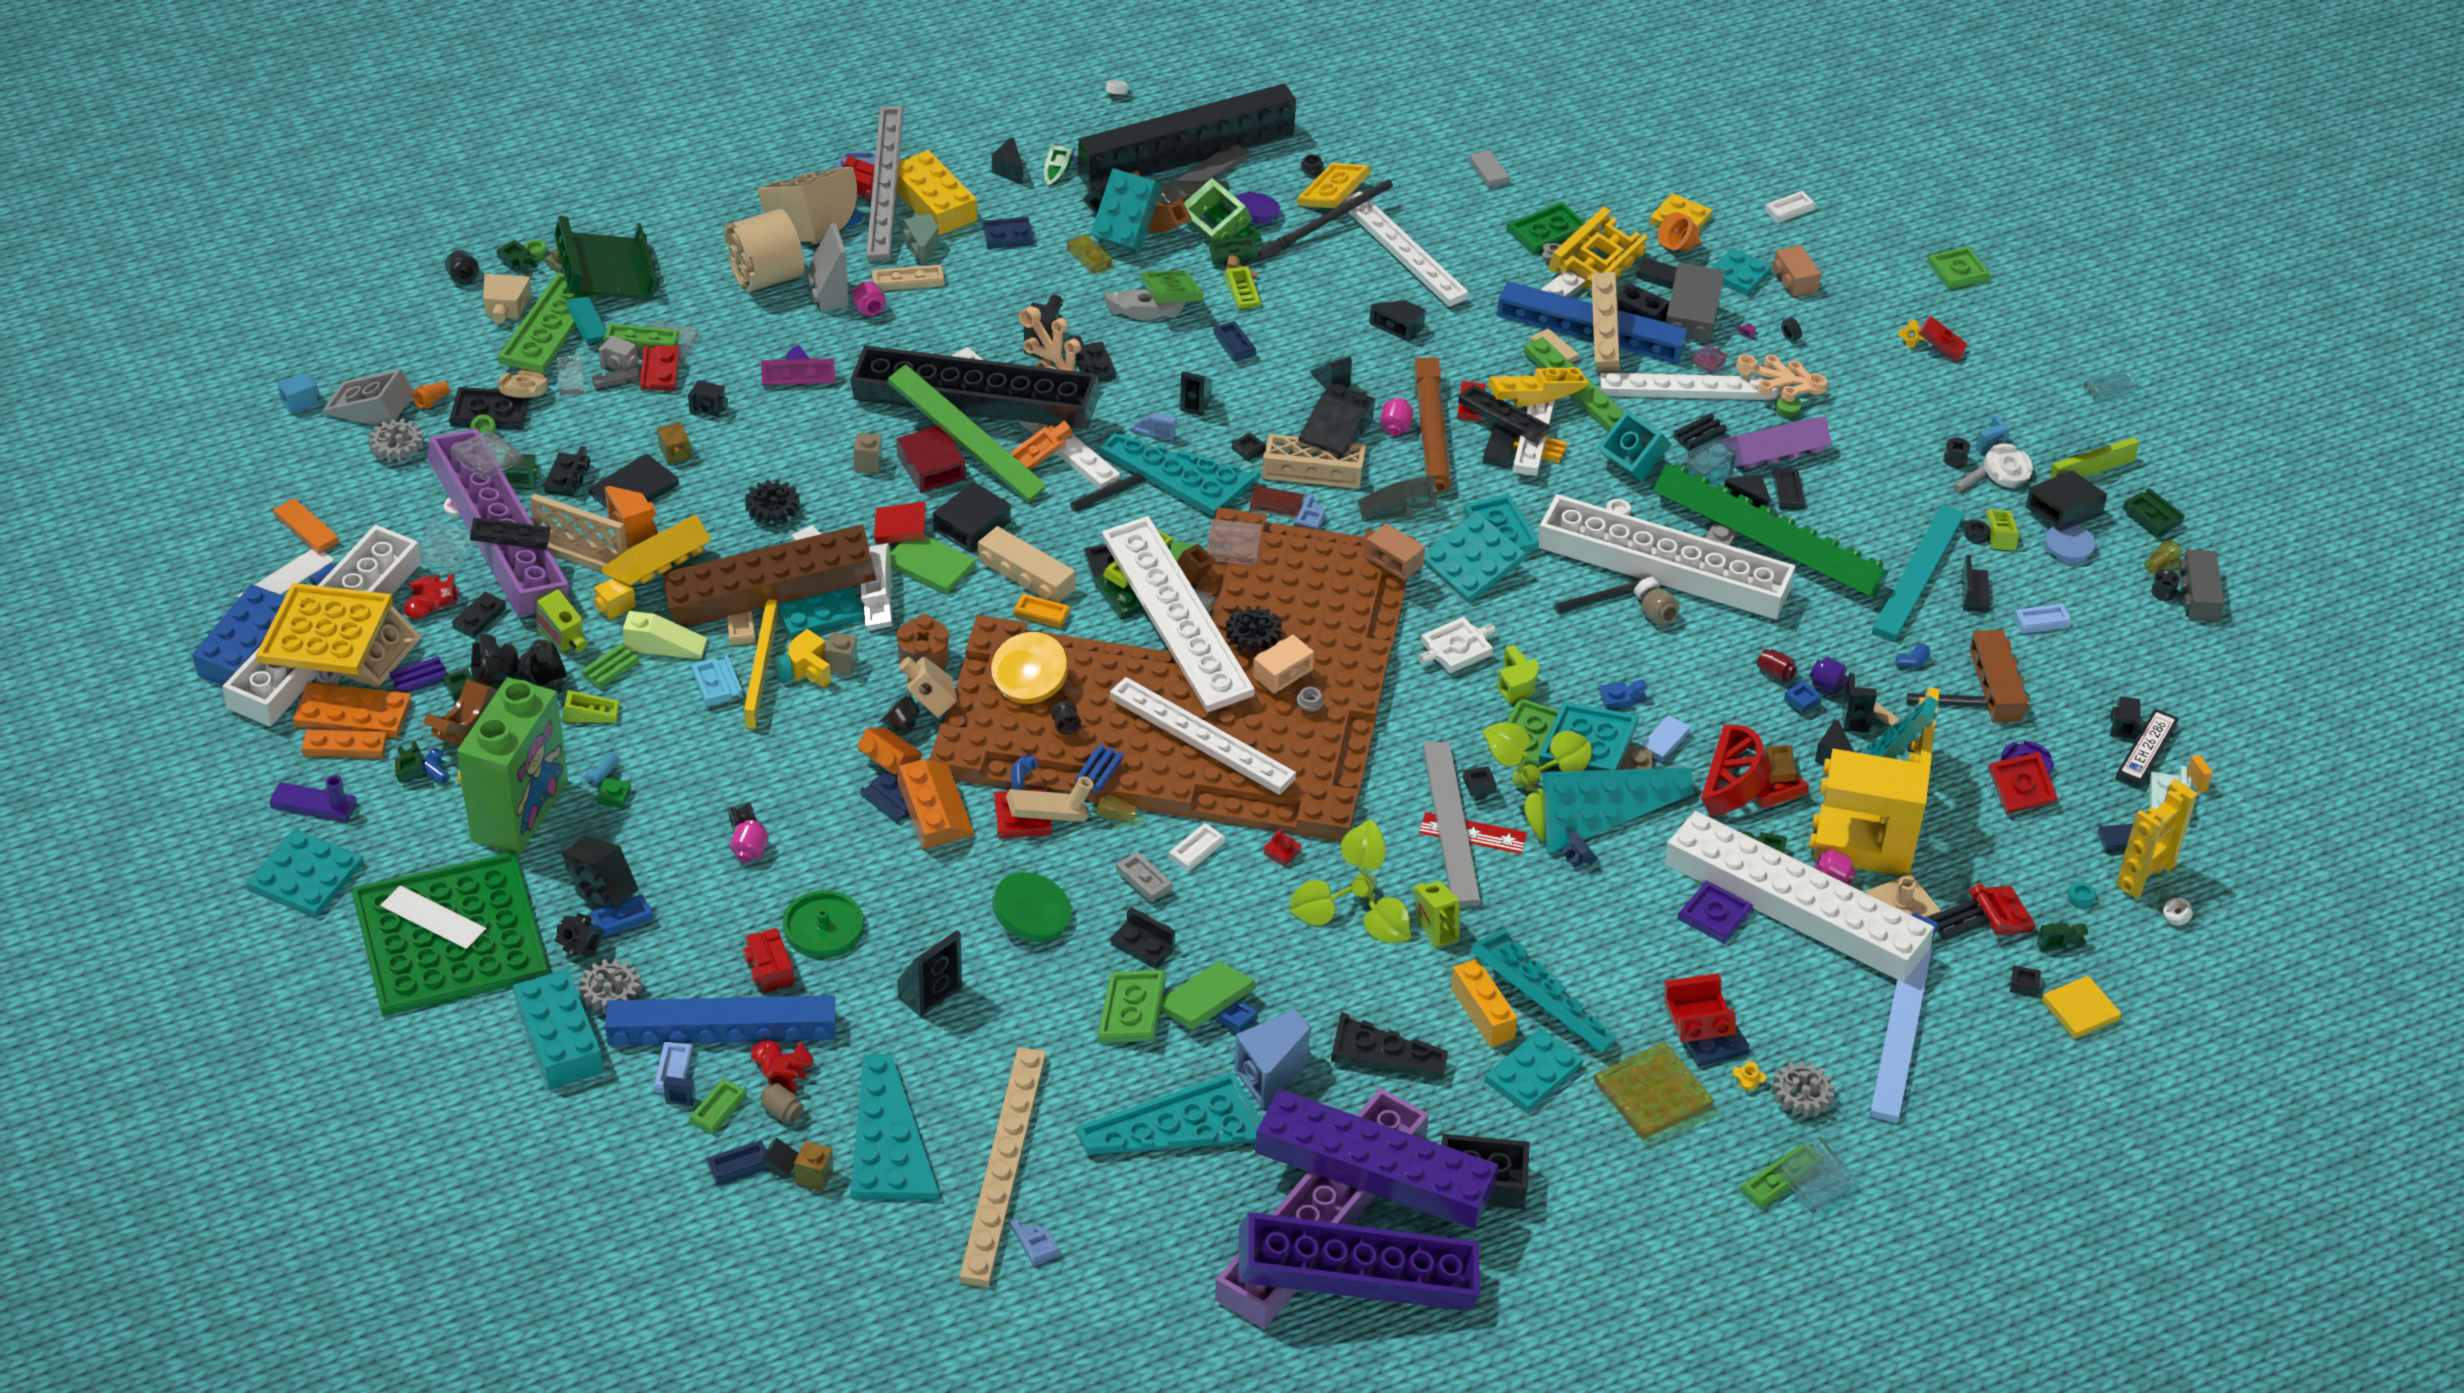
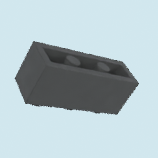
(2201, 585)

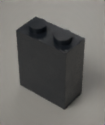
(2066, 500)
(971, 516)

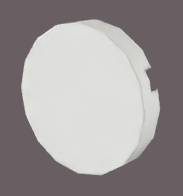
(2008, 465)

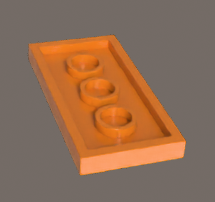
(351, 709)

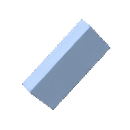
(2042, 618)
(1666, 738)
(673, 1063)

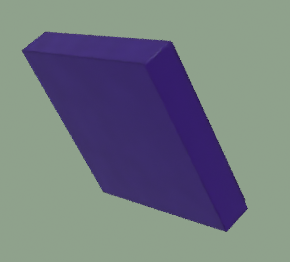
(1715, 912)

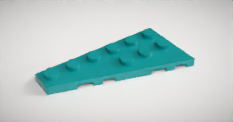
(1183, 474)

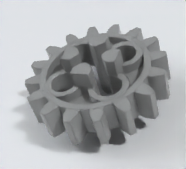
(396, 440)
(620, 979)
(1812, 1097)

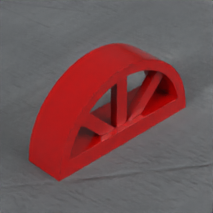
(1722, 789)

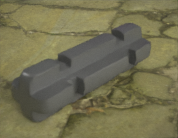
(616, 378)

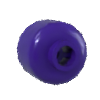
(1829, 675)

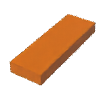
(306, 526)

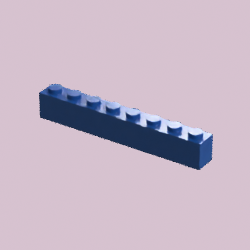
(1576, 319)
(721, 1020)

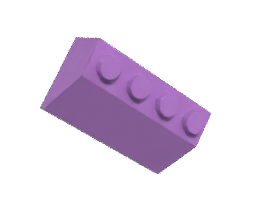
(1779, 441)

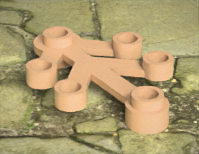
(1052, 351)
(1783, 375)

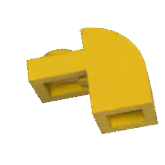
(808, 658)

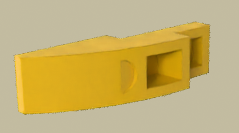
(1544, 386)

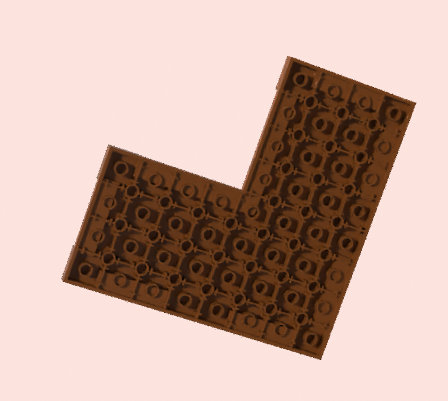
(1322, 596)

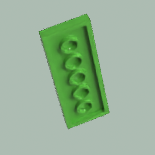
(542, 330)

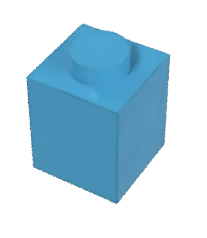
(298, 392)

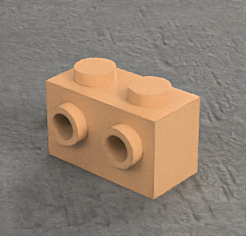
(1283, 663)

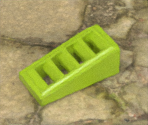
(1242, 274)
(2003, 529)
(581, 706)

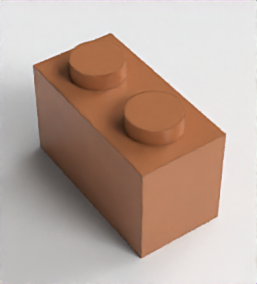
(1796, 271)
(1395, 551)

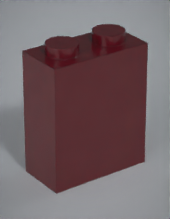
(931, 459)

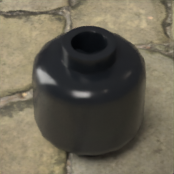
(462, 266)

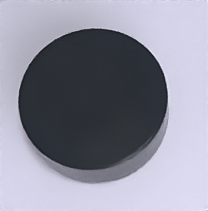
(1791, 329)
(1977, 531)

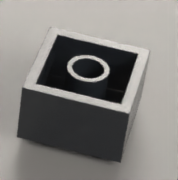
(600, 872)

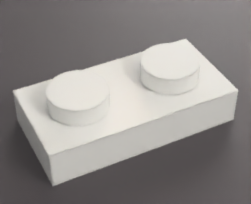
(1565, 284)

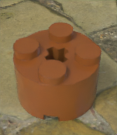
(924, 639)

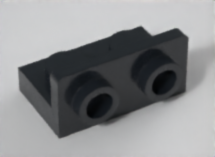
(1095, 359)
(567, 473)
(1144, 938)

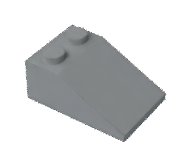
(829, 272)
(371, 398)

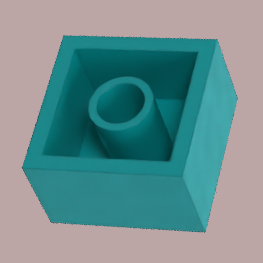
(1634, 446)

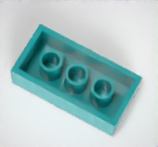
(558, 1029)

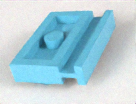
(716, 680)

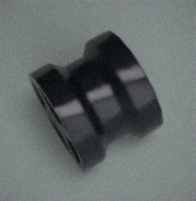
(1956, 452)
(2165, 585)
(1066, 717)
(740, 814)

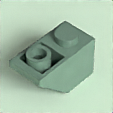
(922, 236)

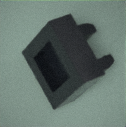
(1479, 782)

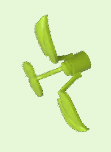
(1507, 747)
(1362, 847)

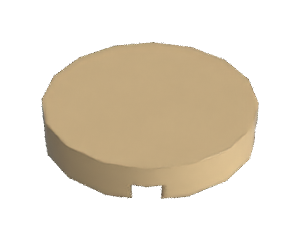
(523, 384)

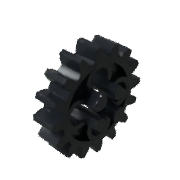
(772, 502)
(1261, 633)

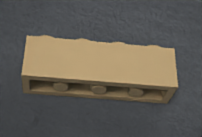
(1605, 322)
(1026, 565)

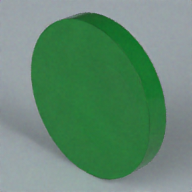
(1031, 907)
(823, 924)

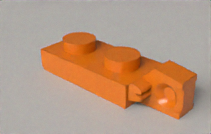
(1042, 445)

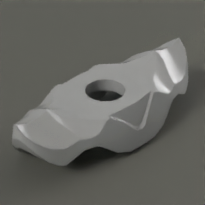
(1140, 305)

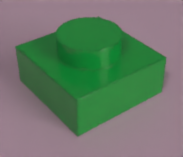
(614, 793)

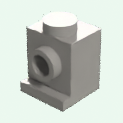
(618, 354)

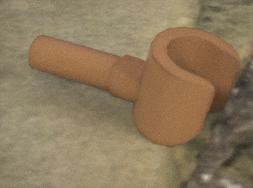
(1234, 262)

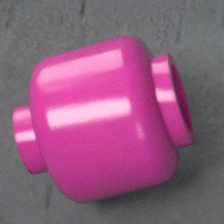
(868, 298)
(1396, 416)
(749, 841)
(1836, 865)

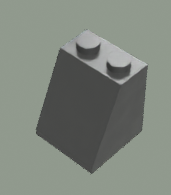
(1696, 300)

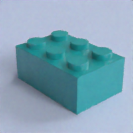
(1126, 210)

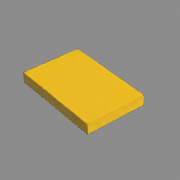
(1334, 185)

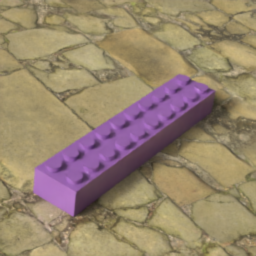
(520, 571)
(1316, 1200)

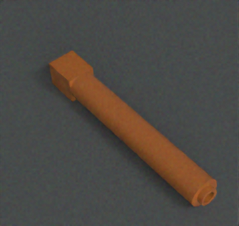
(1433, 432)

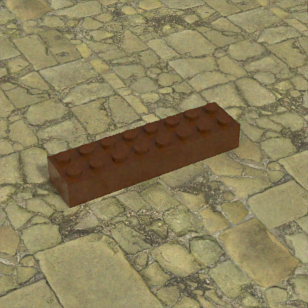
(774, 573)

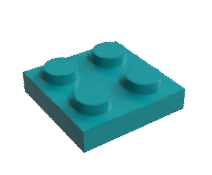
(1742, 271)

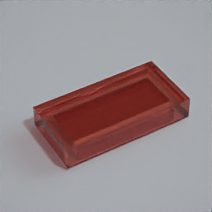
(1276, 501)

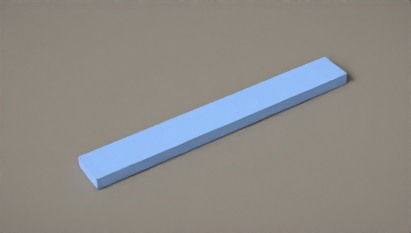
(1899, 1044)

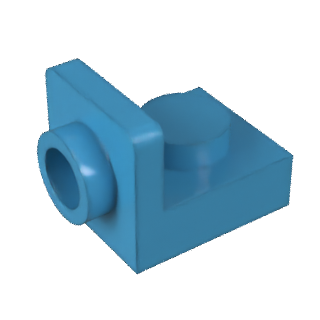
(1995, 435)

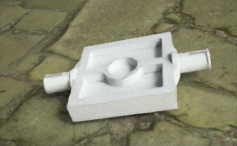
(1457, 645)

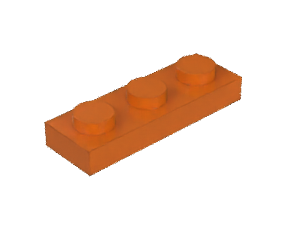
(344, 743)

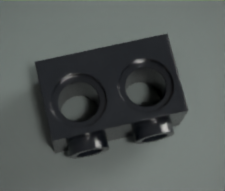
(1642, 303)

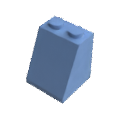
(1272, 1055)

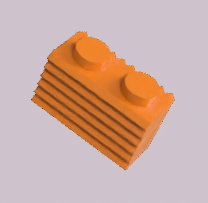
(887, 749)

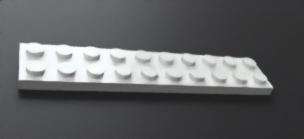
(1178, 614)

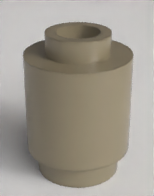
(781, 1103)

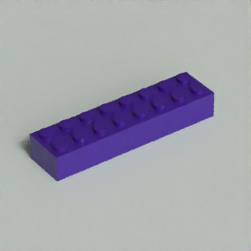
(1376, 1158)
(1358, 1261)

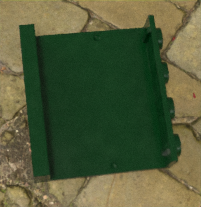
(606, 263)

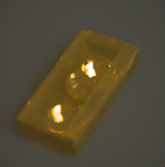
(1089, 253)

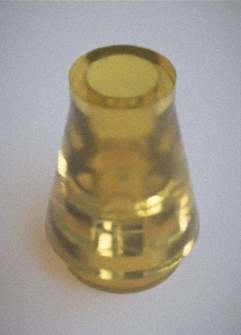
(2165, 555)
(1115, 808)

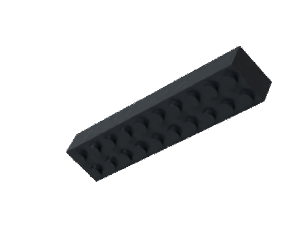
(1189, 134)
(982, 386)

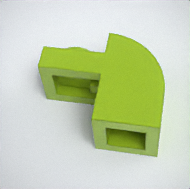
(1518, 676)

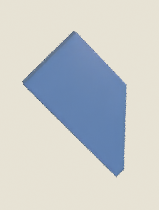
(1156, 426)
(1310, 515)
(1036, 1242)

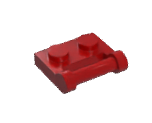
(2003, 909)

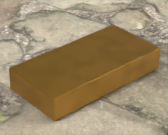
(1782, 763)

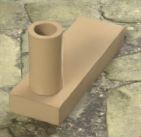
(1051, 805)

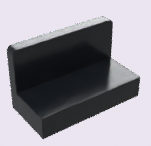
(1974, 588)
(1857, 706)

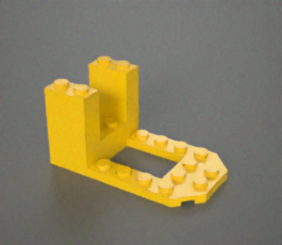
(1875, 805)

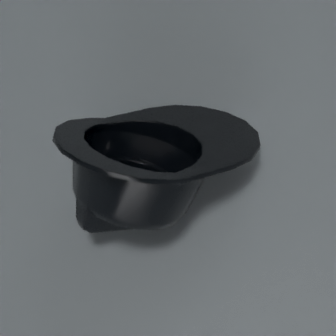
(902, 713)

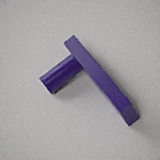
(315, 802)

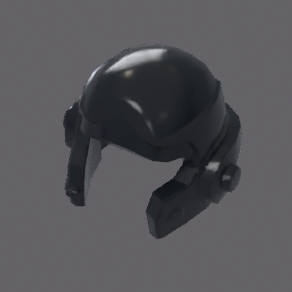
(491, 663)
(542, 666)

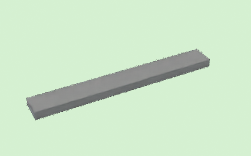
(885, 183)
(1451, 823)

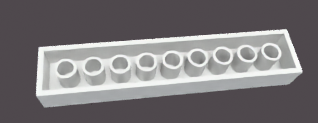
(1667, 555)
(374, 564)
(1800, 896)

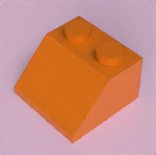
(634, 512)

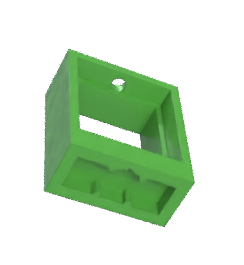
(1207, 197)

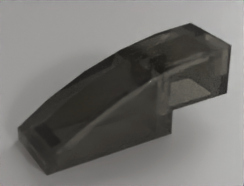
(1399, 499)

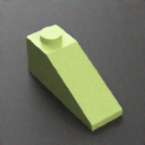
(659, 636)

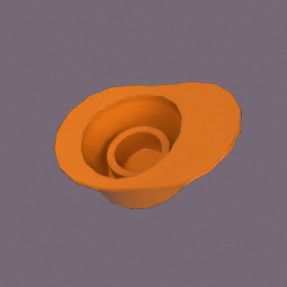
(1678, 232)

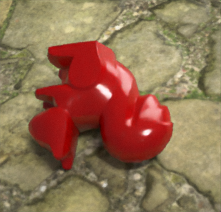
(430, 595)
(782, 1067)

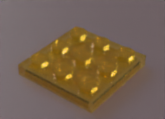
(1653, 1090)

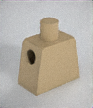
(505, 296)
(929, 684)

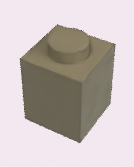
(867, 453)
(841, 653)

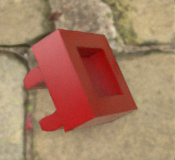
(1282, 848)

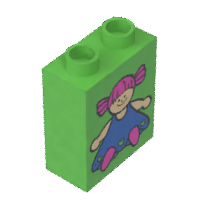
(513, 765)

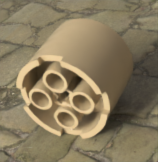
(764, 250)

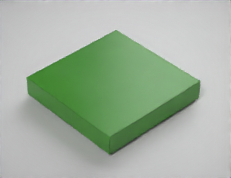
(1958, 268)

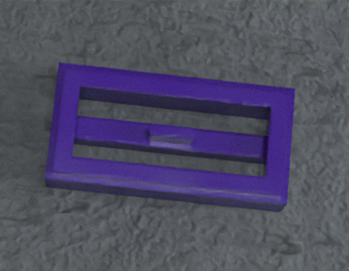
(412, 676)

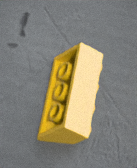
(659, 552)

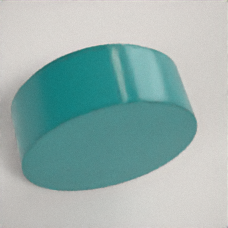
(783, 667)
(2081, 895)

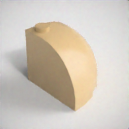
(813, 201)

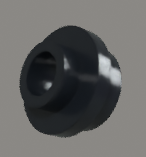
(1312, 164)

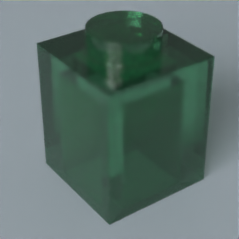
(524, 474)

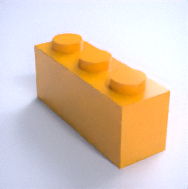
(1484, 1003)

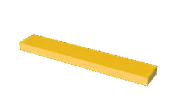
(761, 664)

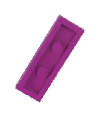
(798, 371)

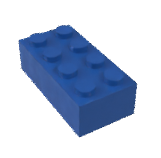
(237, 634)

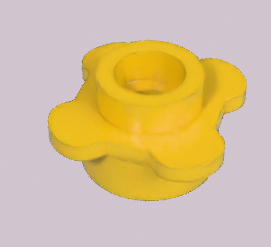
(1905, 334)
(1748, 1076)

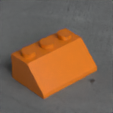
(933, 803)

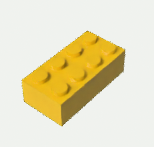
(934, 190)

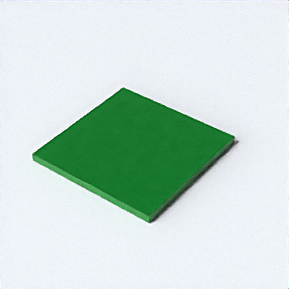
(425, 969)

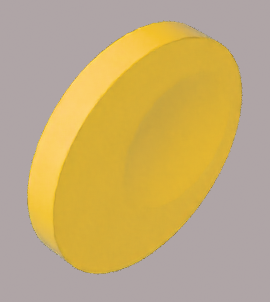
(1029, 667)

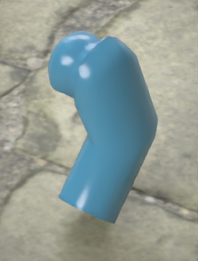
(603, 769)

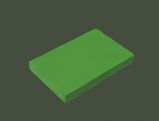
(1171, 286)
(931, 563)
(1537, 722)
(1206, 995)
(1132, 1006)

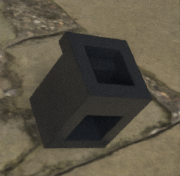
(707, 398)
(2125, 718)

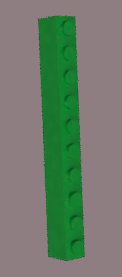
(1771, 531)

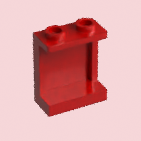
(1698, 1008)

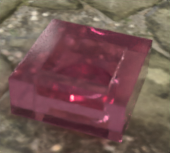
(1709, 358)

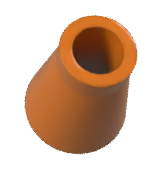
(427, 395)

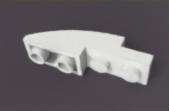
(877, 593)

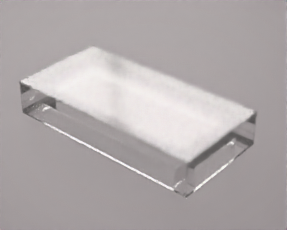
(570, 375)

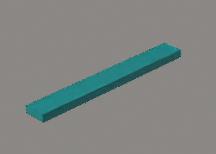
(1918, 573)

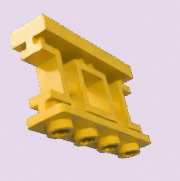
(1610, 241)
(2156, 838)

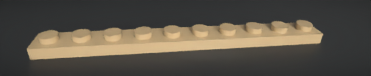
(1002, 1168)

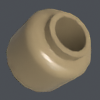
(1660, 607)

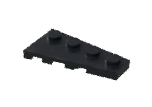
(1370, 1047)

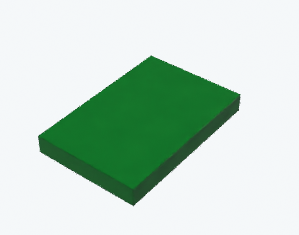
(1545, 227)

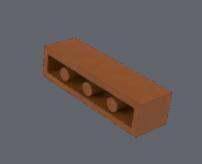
(1998, 676)

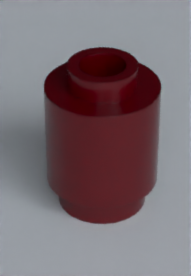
(1777, 665)

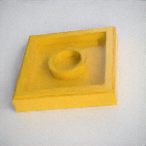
(2081, 1007)

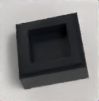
(1248, 446)
(2025, 981)
(780, 1158)

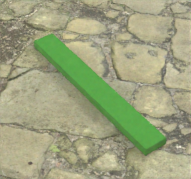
(967, 433)

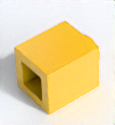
(614, 598)

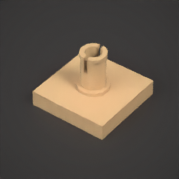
(1906, 896)

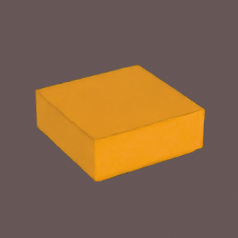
(2199, 773)

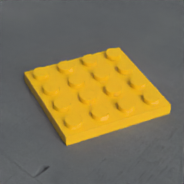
(324, 628)

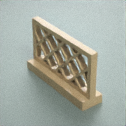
(1305, 468)
(574, 546)

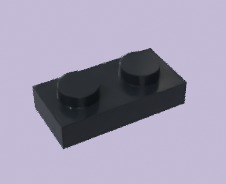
(479, 614)

